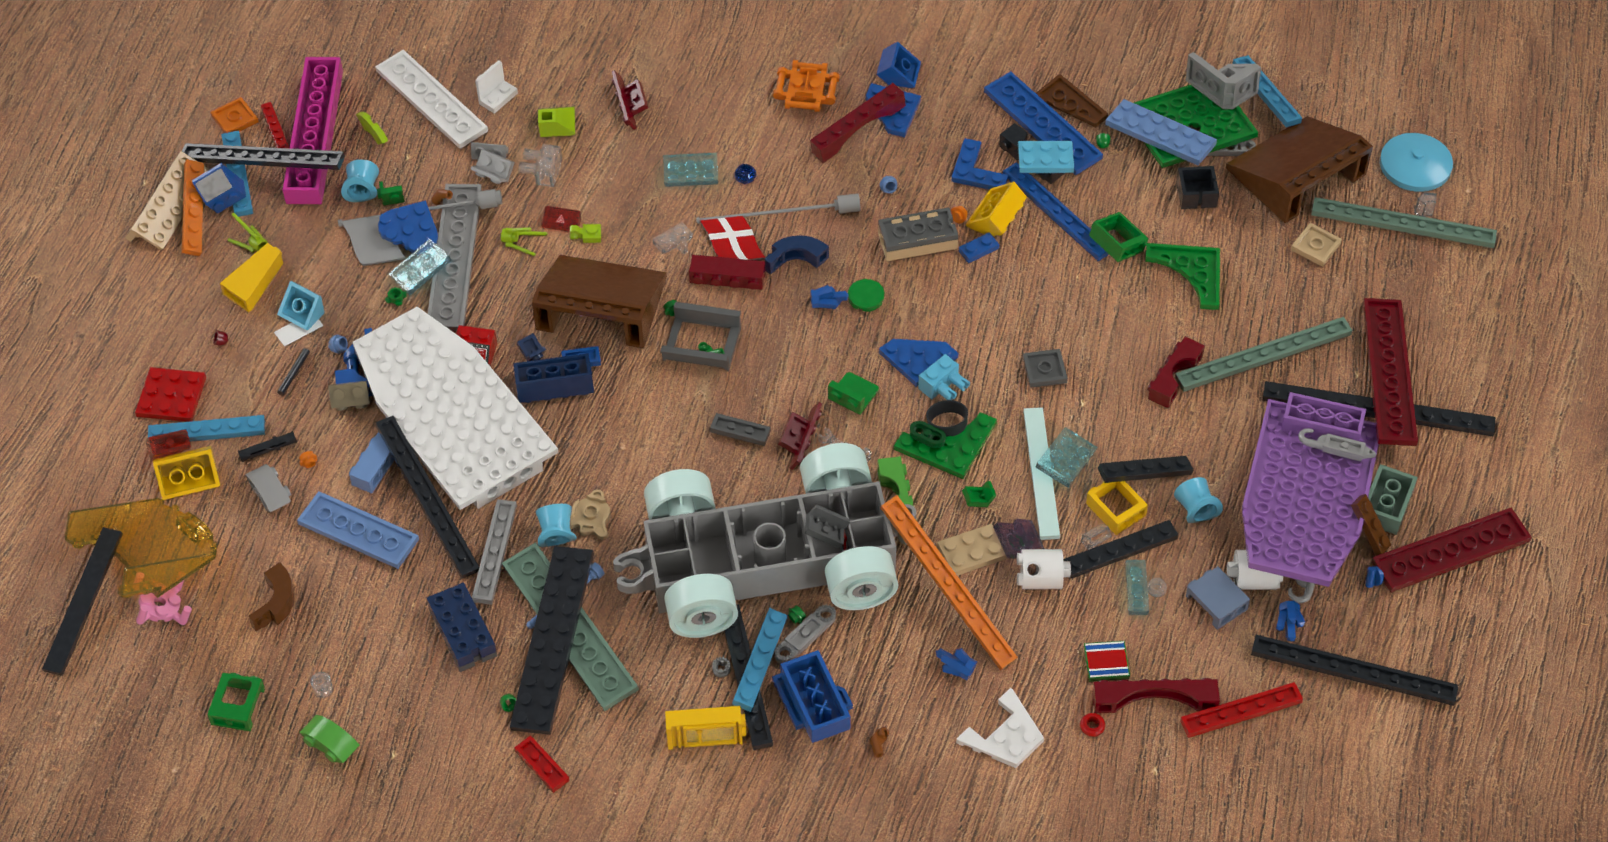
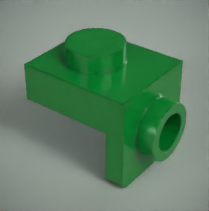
(390, 195)
(979, 496)

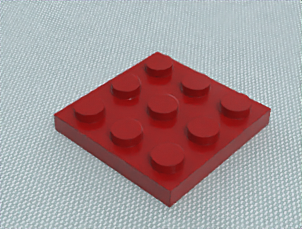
(170, 394)

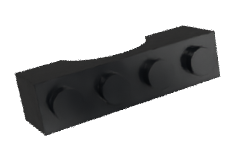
(1009, 142)

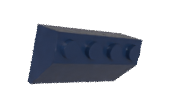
(553, 378)

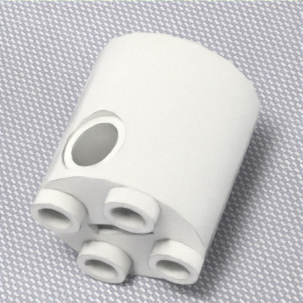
(1049, 569)
(1250, 578)

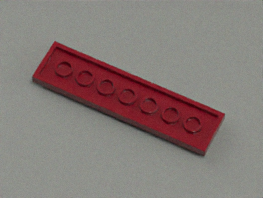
(1451, 549)

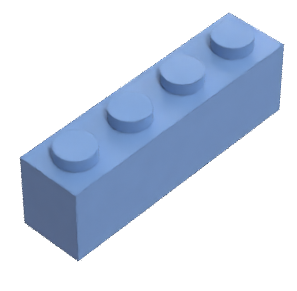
(371, 465)

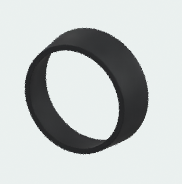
(948, 406)

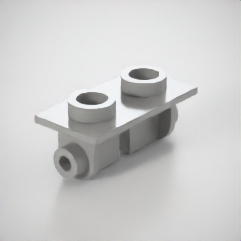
(476, 148)

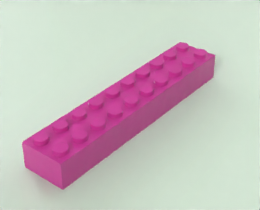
(313, 126)

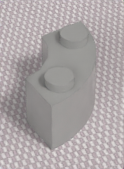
(268, 487)

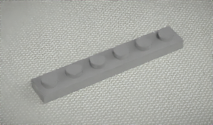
(494, 552)

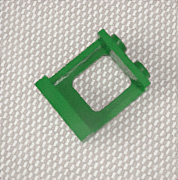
(235, 715)

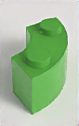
(329, 739)

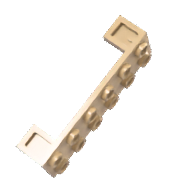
(164, 208)

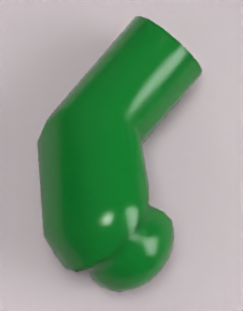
(703, 346)

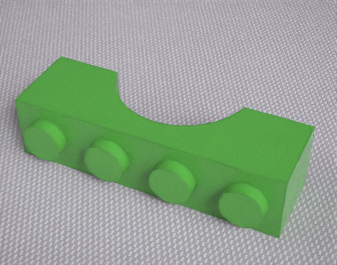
(891, 475)

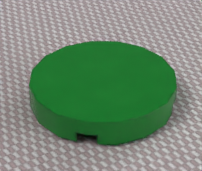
(866, 295)

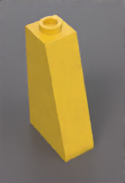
(252, 277)

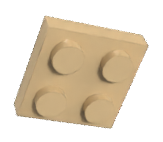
(1316, 244)

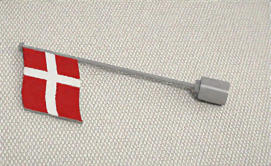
(735, 239)

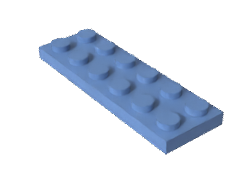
(1161, 132)
(358, 530)

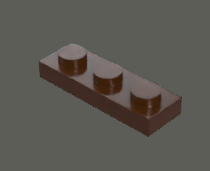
(1371, 525)

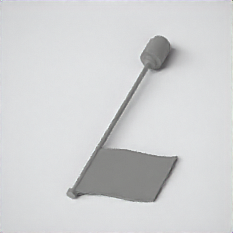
(371, 247)

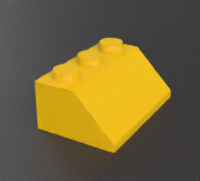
(997, 209)
(186, 472)

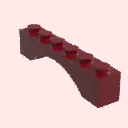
(882, 104)
(1113, 695)

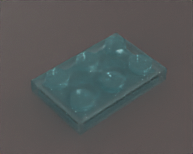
(690, 169)
(420, 267)
(1066, 457)

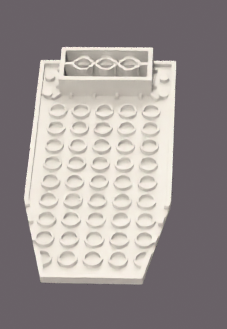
(452, 408)

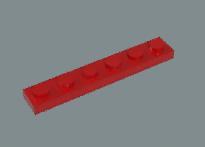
(1241, 710)

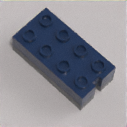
(461, 626)

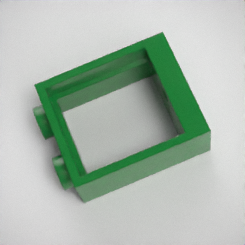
(1135, 239)

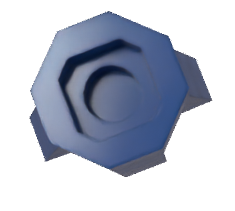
(827, 297)
(1289, 616)
(958, 664)

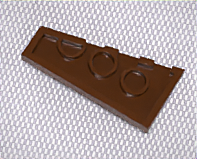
(1070, 100)

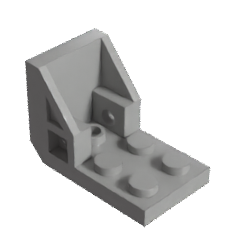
(1225, 86)

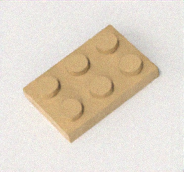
(972, 549)

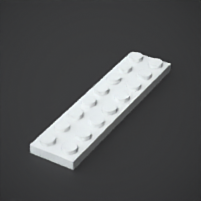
(431, 99)

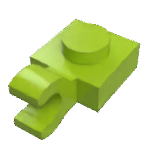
(589, 233)

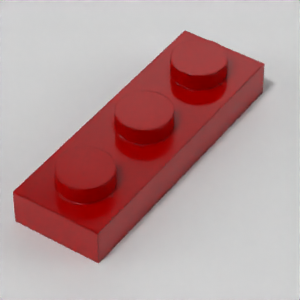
(542, 764)

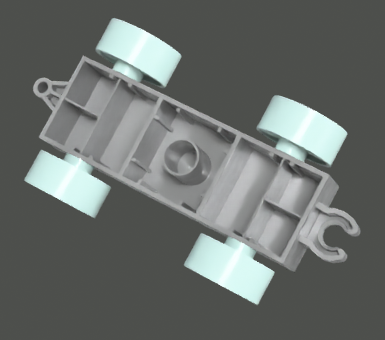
(711, 556)

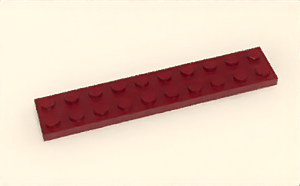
(1390, 372)

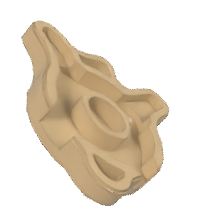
(591, 515)

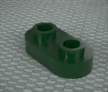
(928, 434)

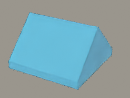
(301, 306)

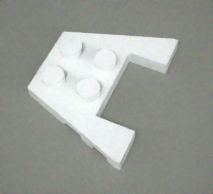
(1012, 740)

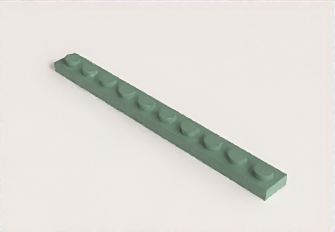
(1404, 222)
(1263, 354)

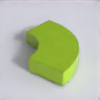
(374, 129)

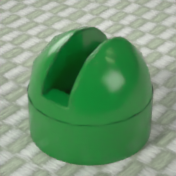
(1103, 140)
(508, 708)

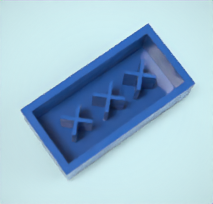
(815, 696)

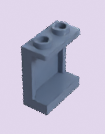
(1218, 596)

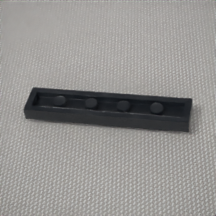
(1145, 469)

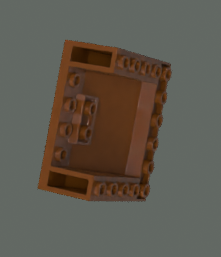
(1298, 160)
(600, 292)

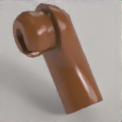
(439, 195)
(877, 740)

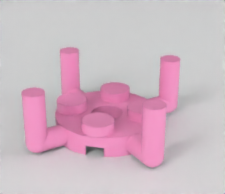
(169, 611)

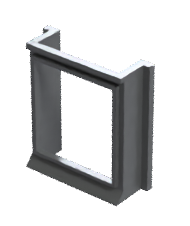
(705, 316)

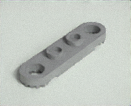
(805, 633)

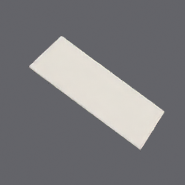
(293, 332)

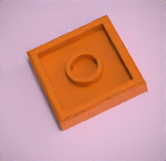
(234, 116)

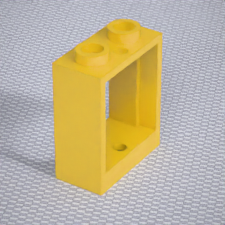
(1124, 520)

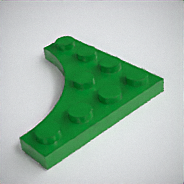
(1196, 264)
(957, 453)

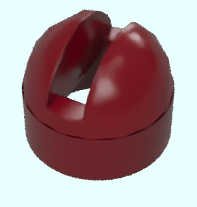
(220, 338)

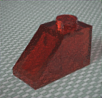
(168, 444)

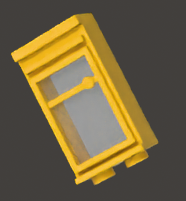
(705, 727)

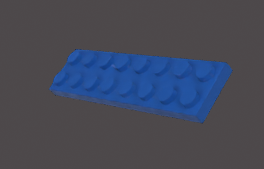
(1040, 118)

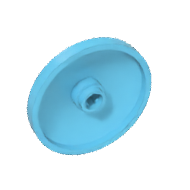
(1416, 162)

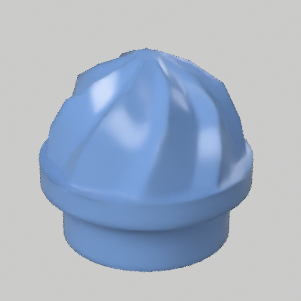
(888, 184)
(338, 344)

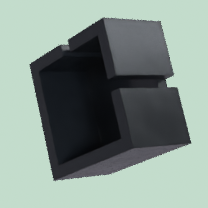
(1197, 187)

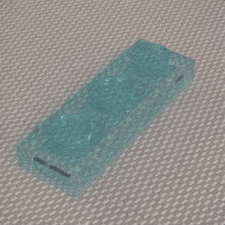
(1137, 587)

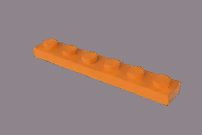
(192, 210)

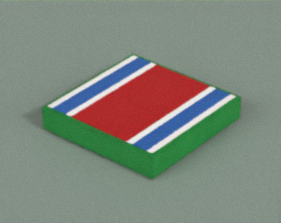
(1106, 661)

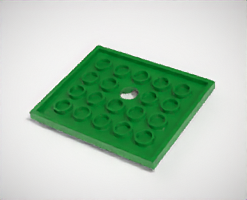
(1193, 108)

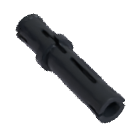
(267, 446)

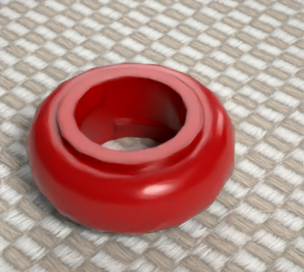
(1092, 717)

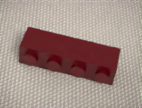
(727, 272)

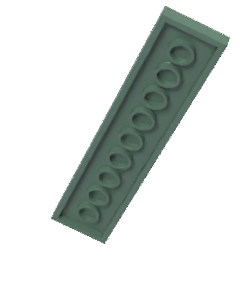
(590, 652)

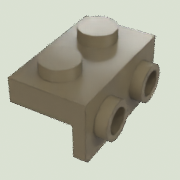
(349, 394)

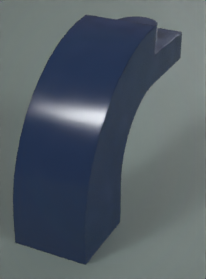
(796, 247)

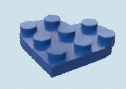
(408, 226)

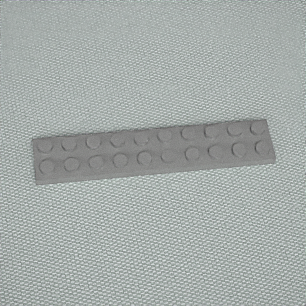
(457, 239)

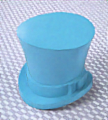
(360, 181)
(1197, 500)
(555, 525)

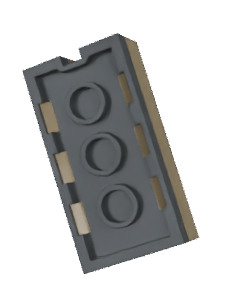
(917, 234)

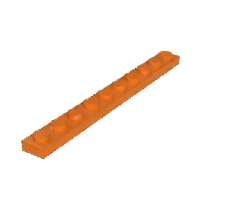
(948, 582)

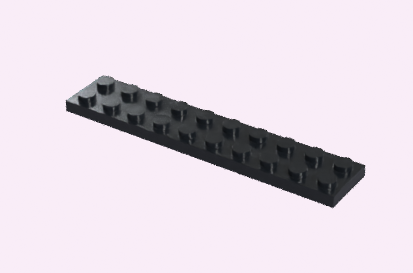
(552, 640)

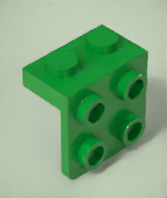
(852, 392)

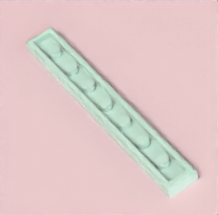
(1042, 483)

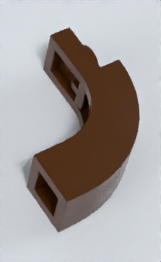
(281, 602)

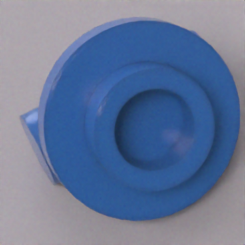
(1374, 577)

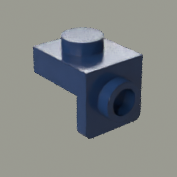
(531, 348)

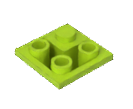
(556, 121)

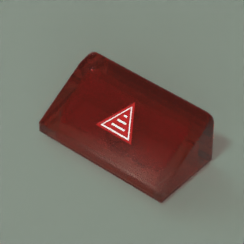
(560, 218)

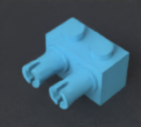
(938, 378)

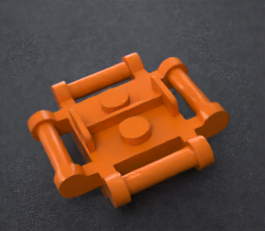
(806, 86)

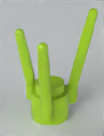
(511, 235)
(255, 241)

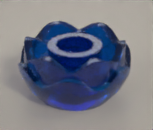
(745, 173)

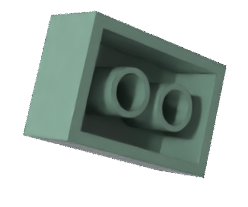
(1391, 496)

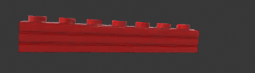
(274, 126)

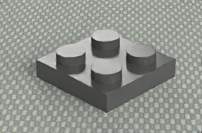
(1045, 368)

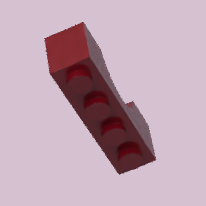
(1185, 356)

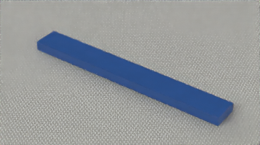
(1055, 210)

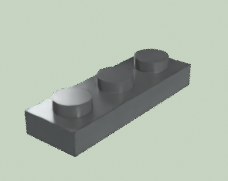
(740, 429)

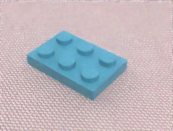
(1045, 157)

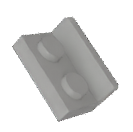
(493, 166)

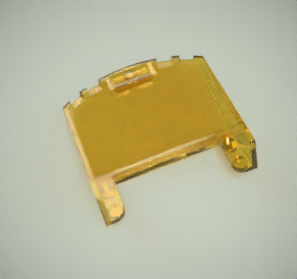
(156, 544)

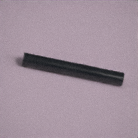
(292, 373)

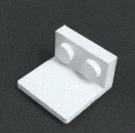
(493, 89)

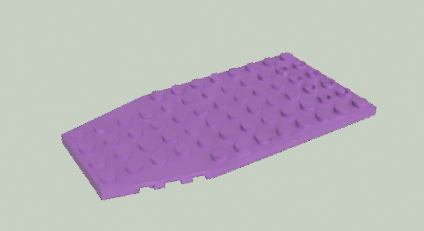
(1301, 497)

